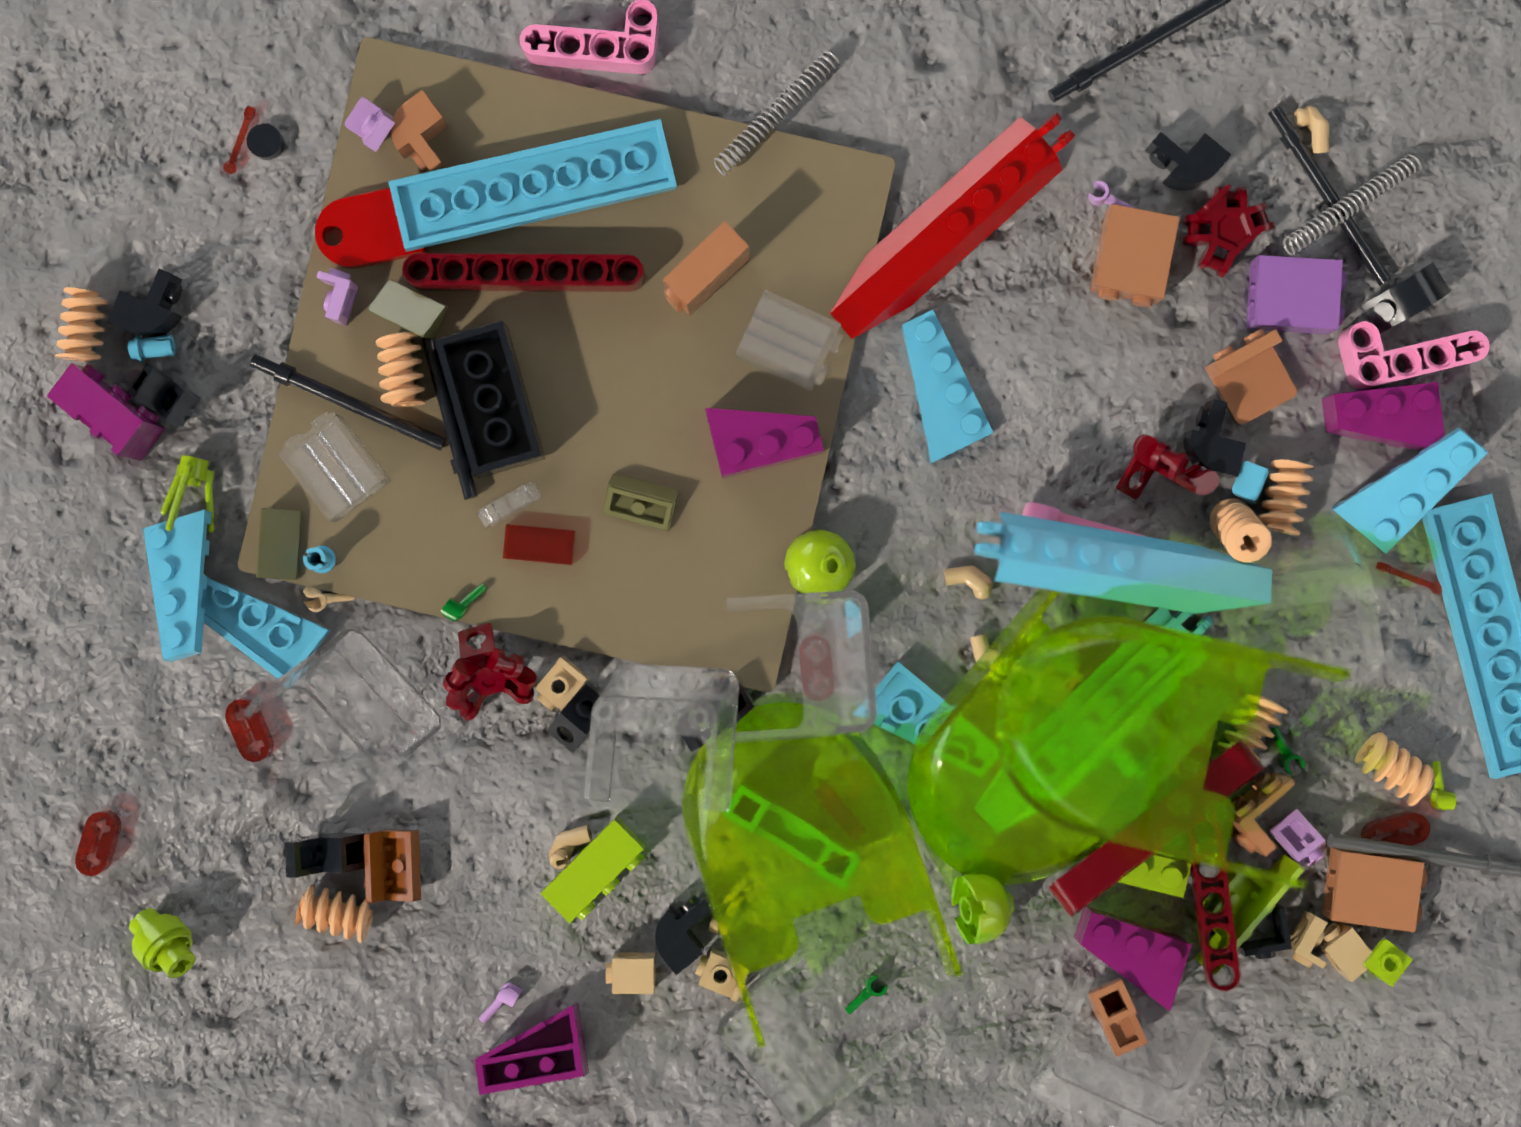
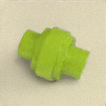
(162, 943)

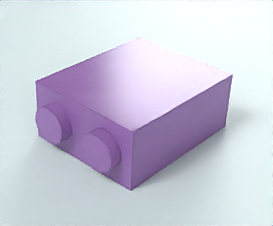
(1295, 294)

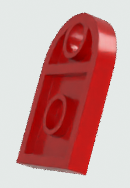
(368, 230)

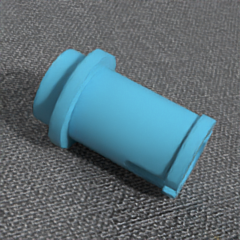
(151, 347)
(327, 556)

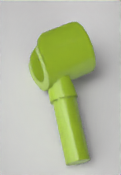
(1439, 798)

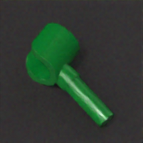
(455, 611)
(1286, 754)
(866, 993)

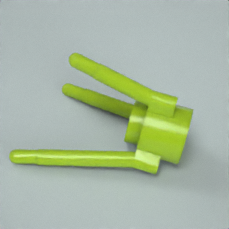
(189, 473)

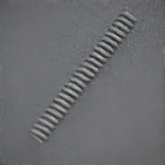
(802, 90)
(1342, 206)

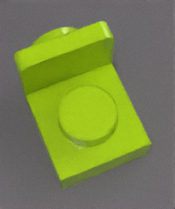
(1387, 962)

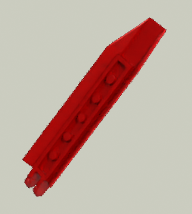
(950, 225)

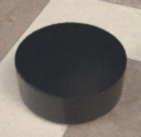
(265, 141)

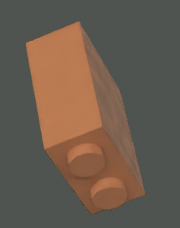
(1134, 255)
(705, 269)
(1373, 890)

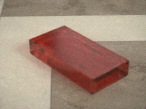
(539, 544)

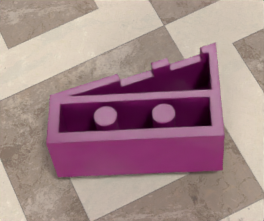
(106, 411)
(1392, 416)
(761, 439)
(1136, 951)
(537, 1056)

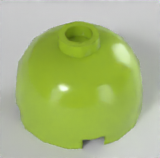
(820, 562)
(983, 907)

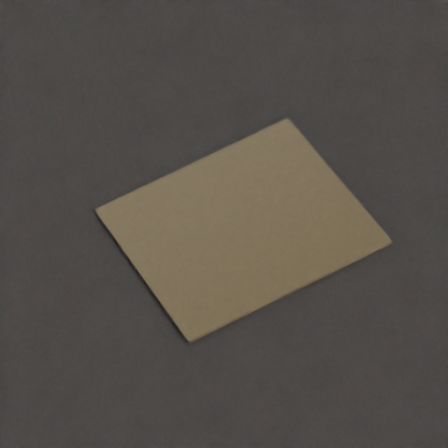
(606, 373)

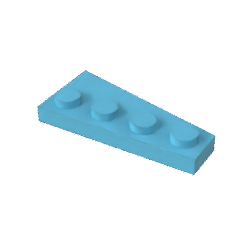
(944, 395)
(1401, 498)
(178, 582)
(259, 629)
(904, 703)

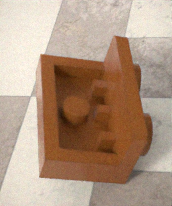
(392, 865)

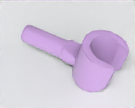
(1106, 198)
(508, 994)

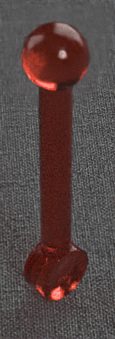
(230, 166)
(1435, 587)

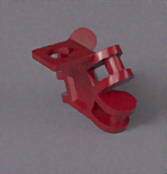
(1230, 227)
(1169, 464)
(486, 673)

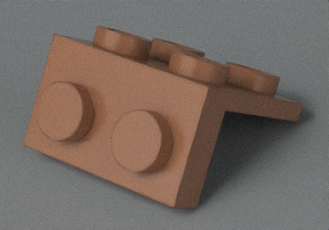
(1251, 377)
(1265, 791)

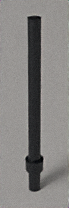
(1083, 77)
(1292, 140)
(287, 375)
(460, 461)

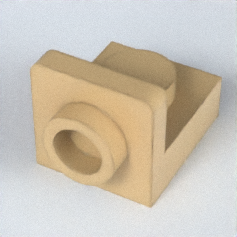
(1305, 936)

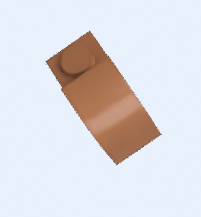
(414, 126)
(1117, 1016)

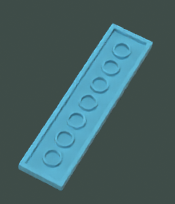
(532, 185)
(1483, 621)

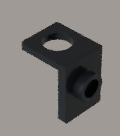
(575, 718)
(1268, 947)

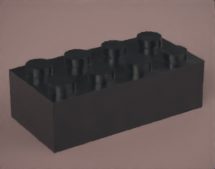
(489, 399)

